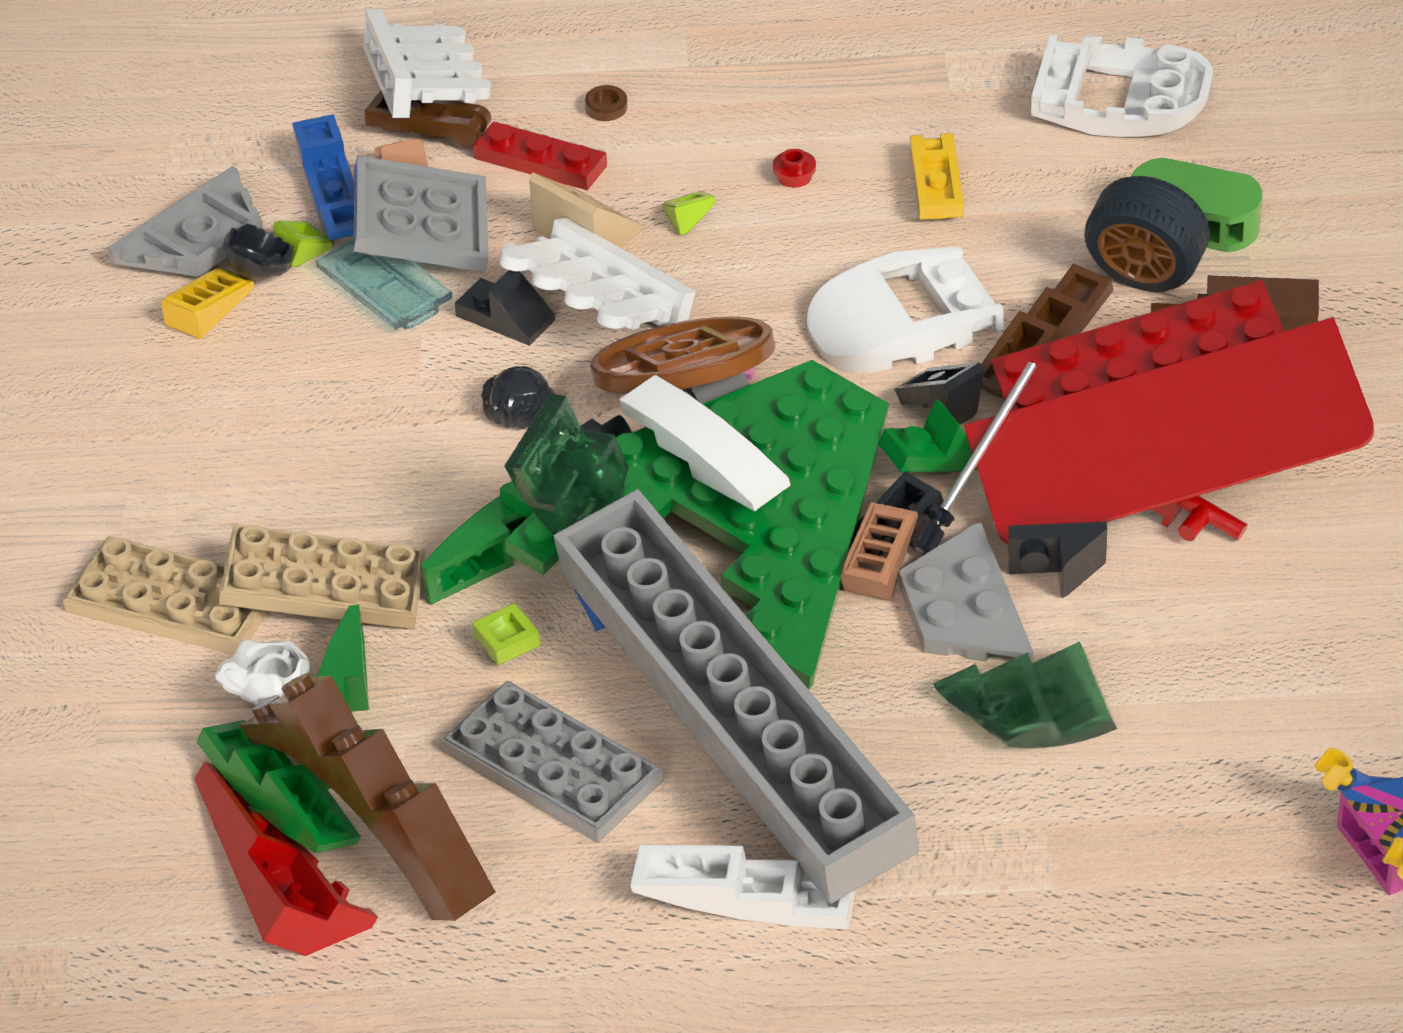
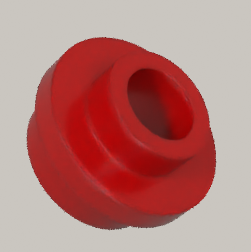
(794, 167)

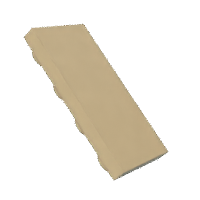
(322, 575)
(161, 596)

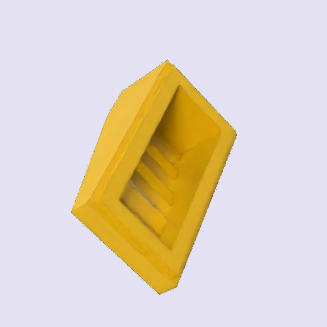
(192, 313)

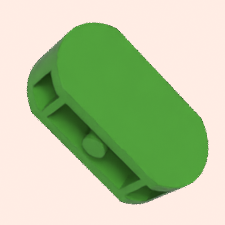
(1226, 197)

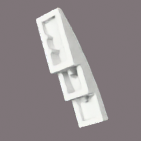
(707, 442)
(728, 885)

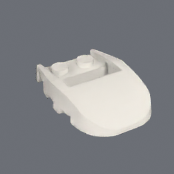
(1164, 92)
(865, 328)

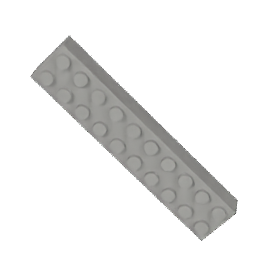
(738, 697)

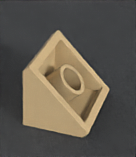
(555, 201)

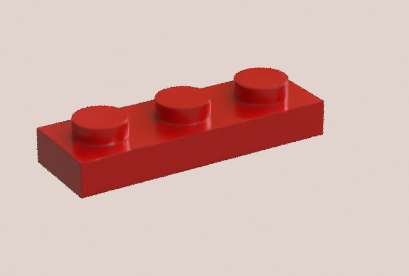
(540, 154)

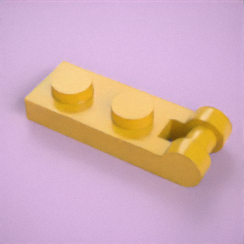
(936, 177)

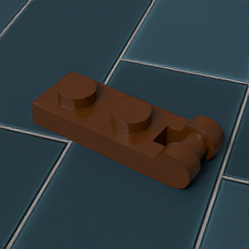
(432, 120)

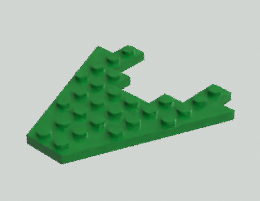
(794, 545)

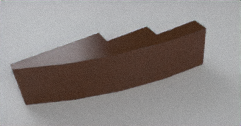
(1052, 317)

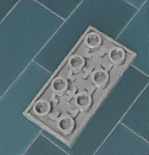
(552, 761)

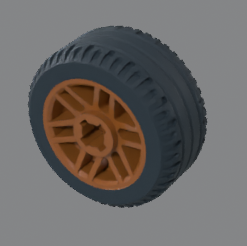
(1147, 233)

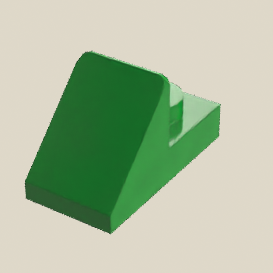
(934, 448)

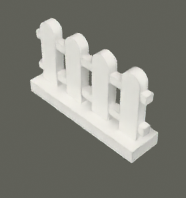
(421, 63)
(600, 277)

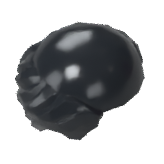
(257, 253)
(515, 396)

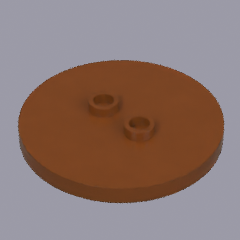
(684, 353)

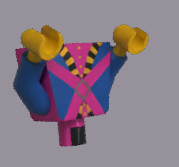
(1368, 816)

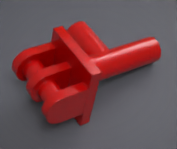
(1200, 514)

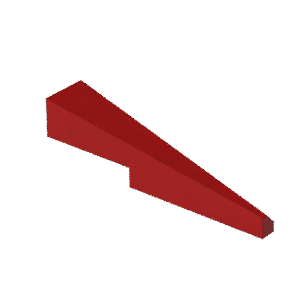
(279, 876)

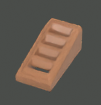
(872, 582)

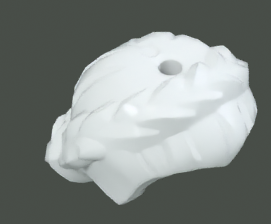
(261, 669)

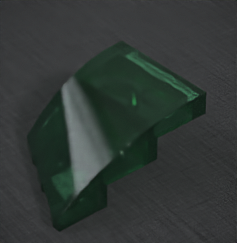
(564, 468)
(1033, 702)

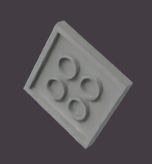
(420, 214)

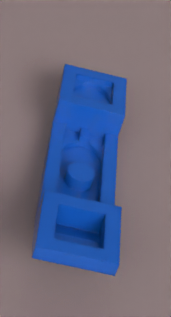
(327, 174)

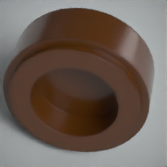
(606, 103)

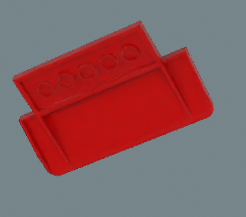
(1167, 411)

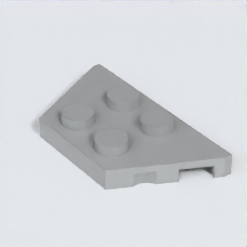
(191, 231)
(963, 600)

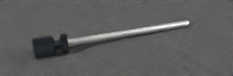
(929, 533)

